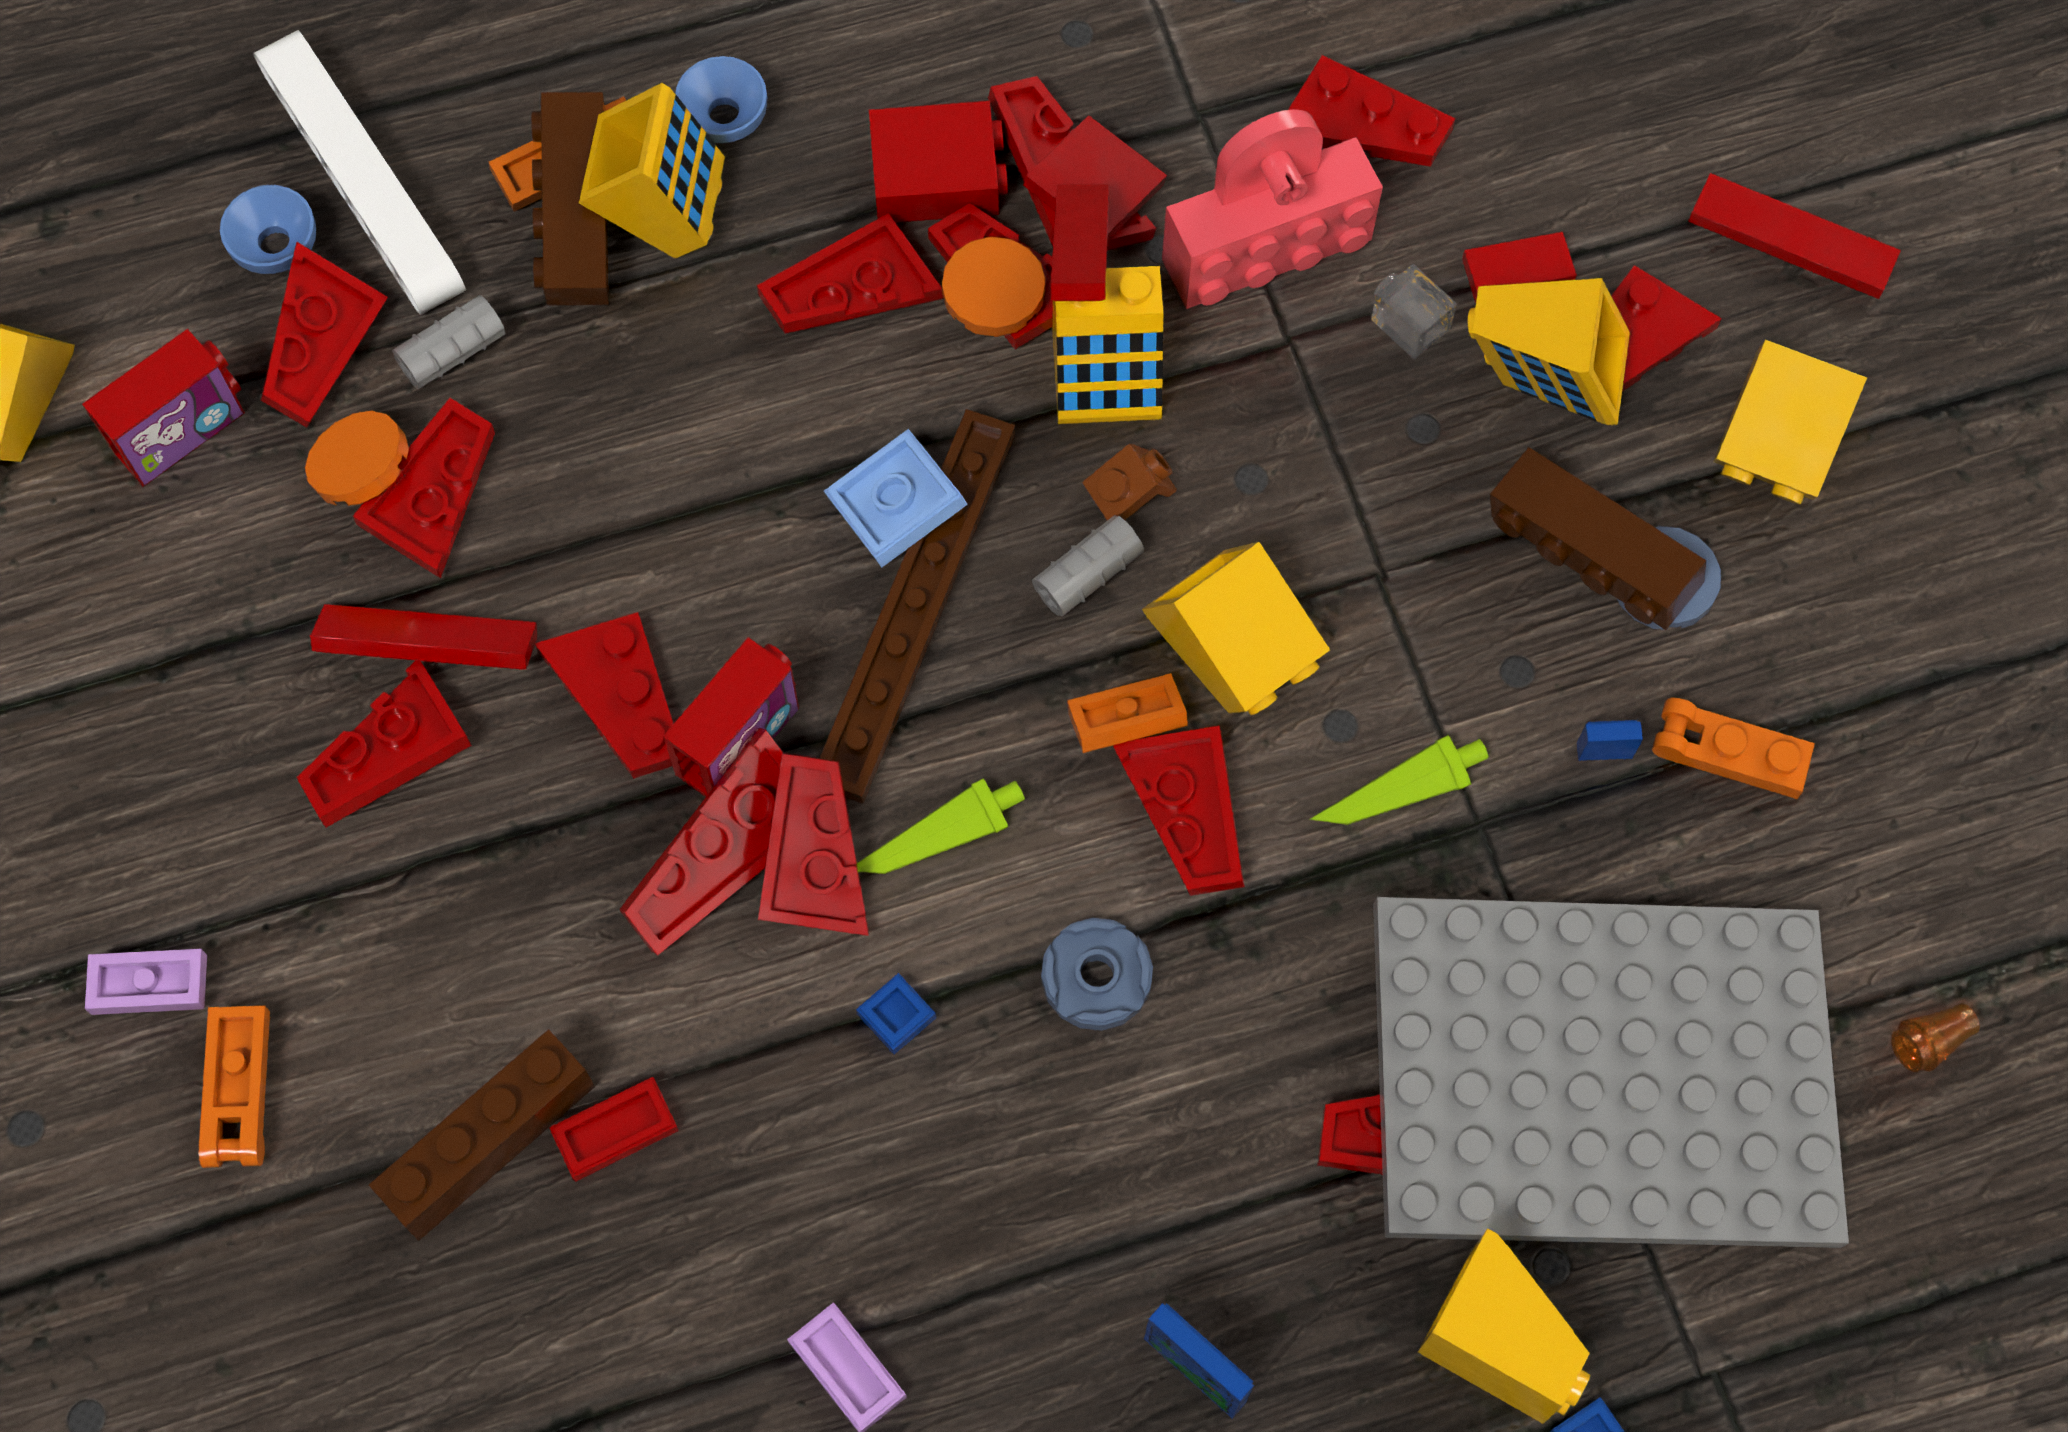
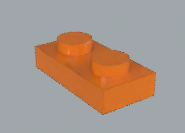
(1127, 713)

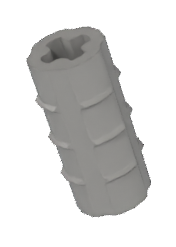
(449, 342)
(1088, 565)

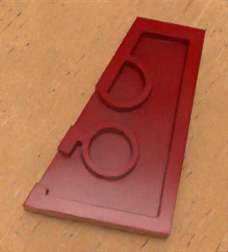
(1380, 117)
(851, 279)
(617, 687)

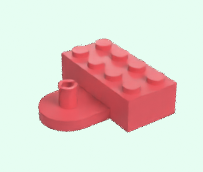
(1271, 209)

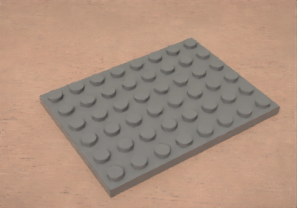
(1606, 1074)

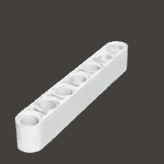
(359, 172)

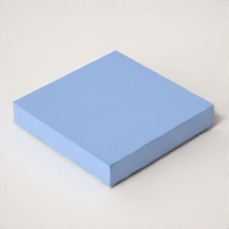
(895, 497)

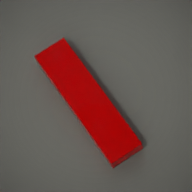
(1794, 236)
(1080, 243)
(424, 636)

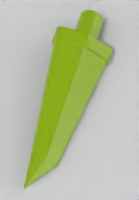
(1421, 777)
(957, 822)

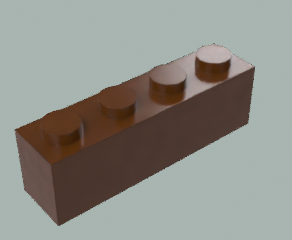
(572, 235)
(1596, 539)
(482, 1135)

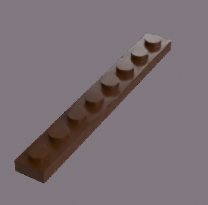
(915, 608)

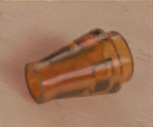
(1932, 1037)

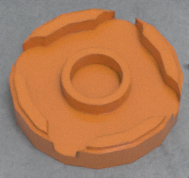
(993, 286)
(356, 458)

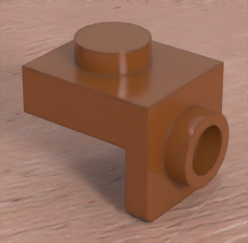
(1129, 481)

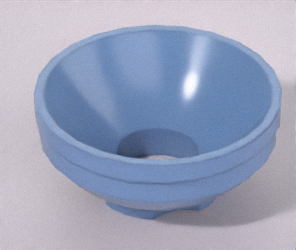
(724, 82)
(263, 213)

